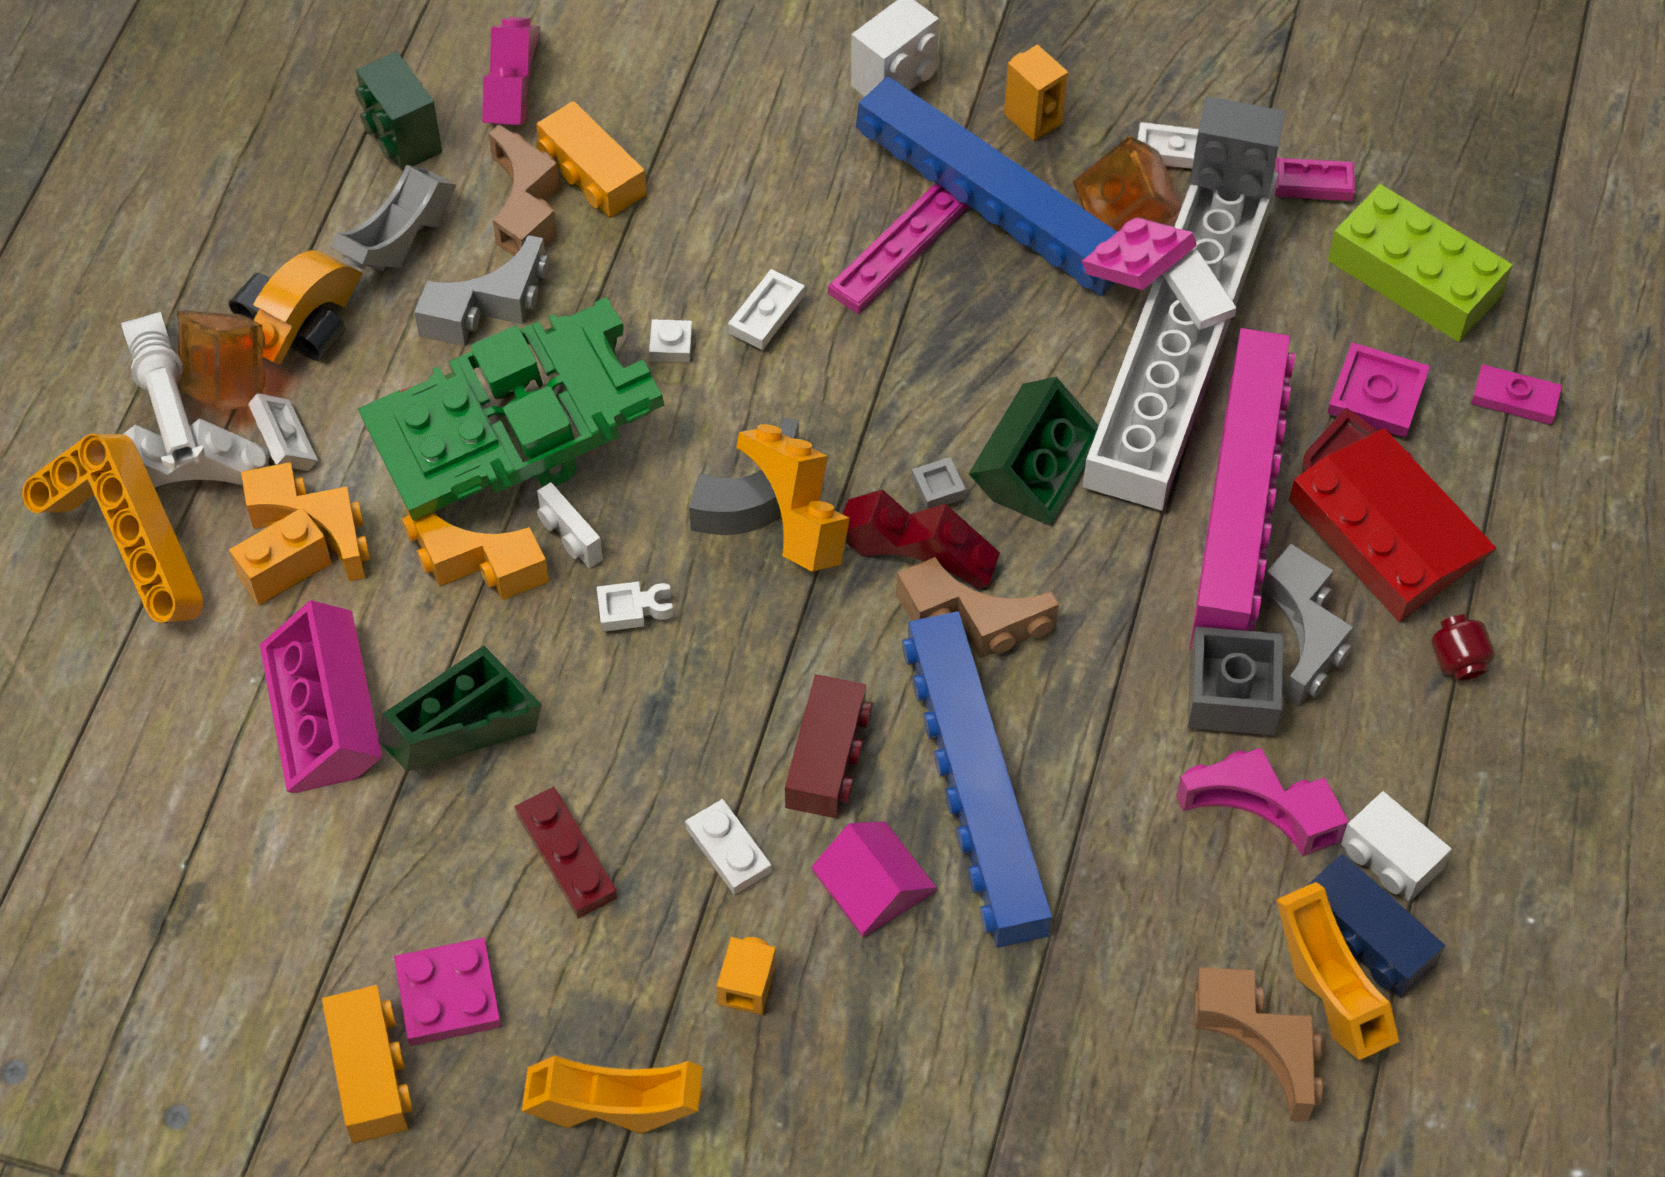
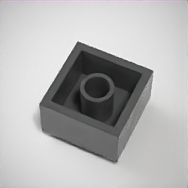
(1237, 147)
(1235, 681)

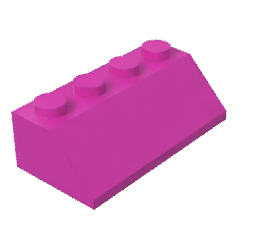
(320, 698)

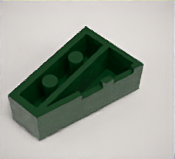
(459, 713)

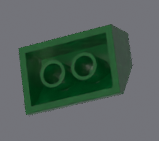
(1036, 451)

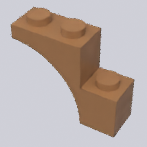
(534, 181)
(988, 621)
(1234, 1007)

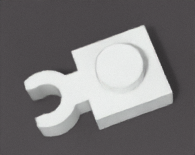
(624, 605)

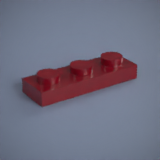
(566, 852)

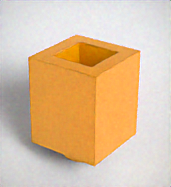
(746, 975)

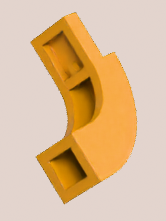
(295, 292)

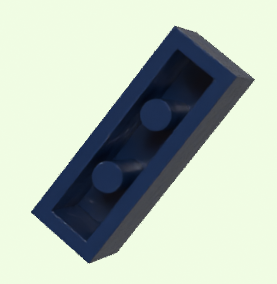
(1378, 928)

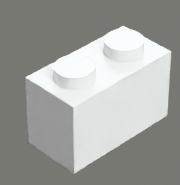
(1395, 847)

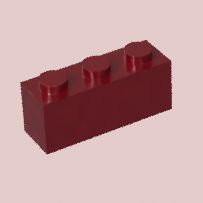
(827, 746)

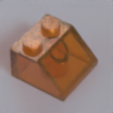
(1128, 185)
(220, 358)

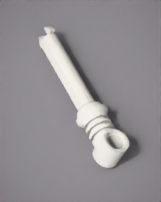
(157, 371)

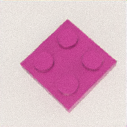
(1139, 253)
(1379, 388)
(447, 991)

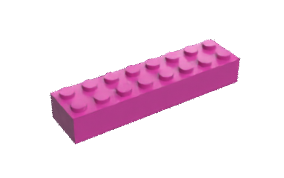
(1245, 483)

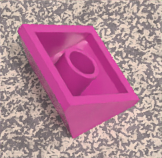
(871, 875)

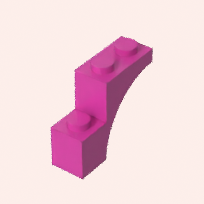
(510, 69)
(1246, 781)

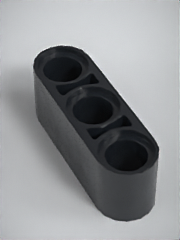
(316, 333)

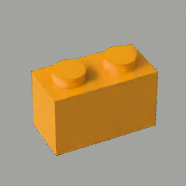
(1035, 92)
(280, 556)

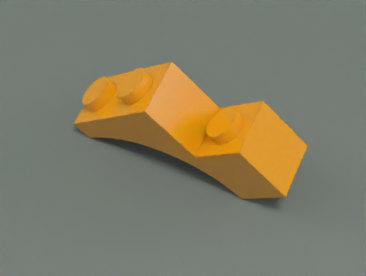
(796, 472)
(276, 493)
(505, 559)
(1321, 960)
(630, 1098)

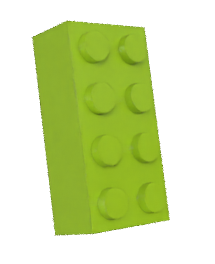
(1419, 262)

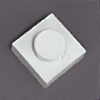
(670, 341)

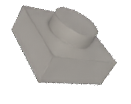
(938, 483)

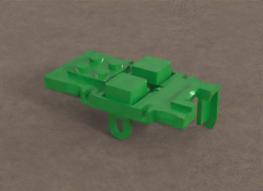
(441, 438)

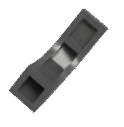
(736, 504)

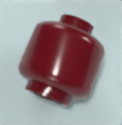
(1462, 648)

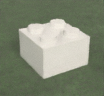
(897, 45)

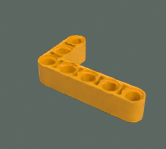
(117, 477)

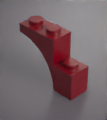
(885, 528)

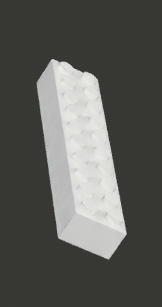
(1171, 358)

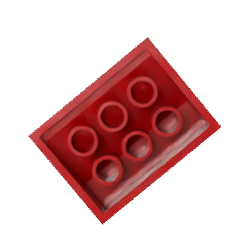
(1389, 522)

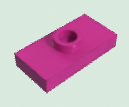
(1315, 179)
(1516, 394)

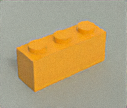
(591, 159)
(367, 1063)

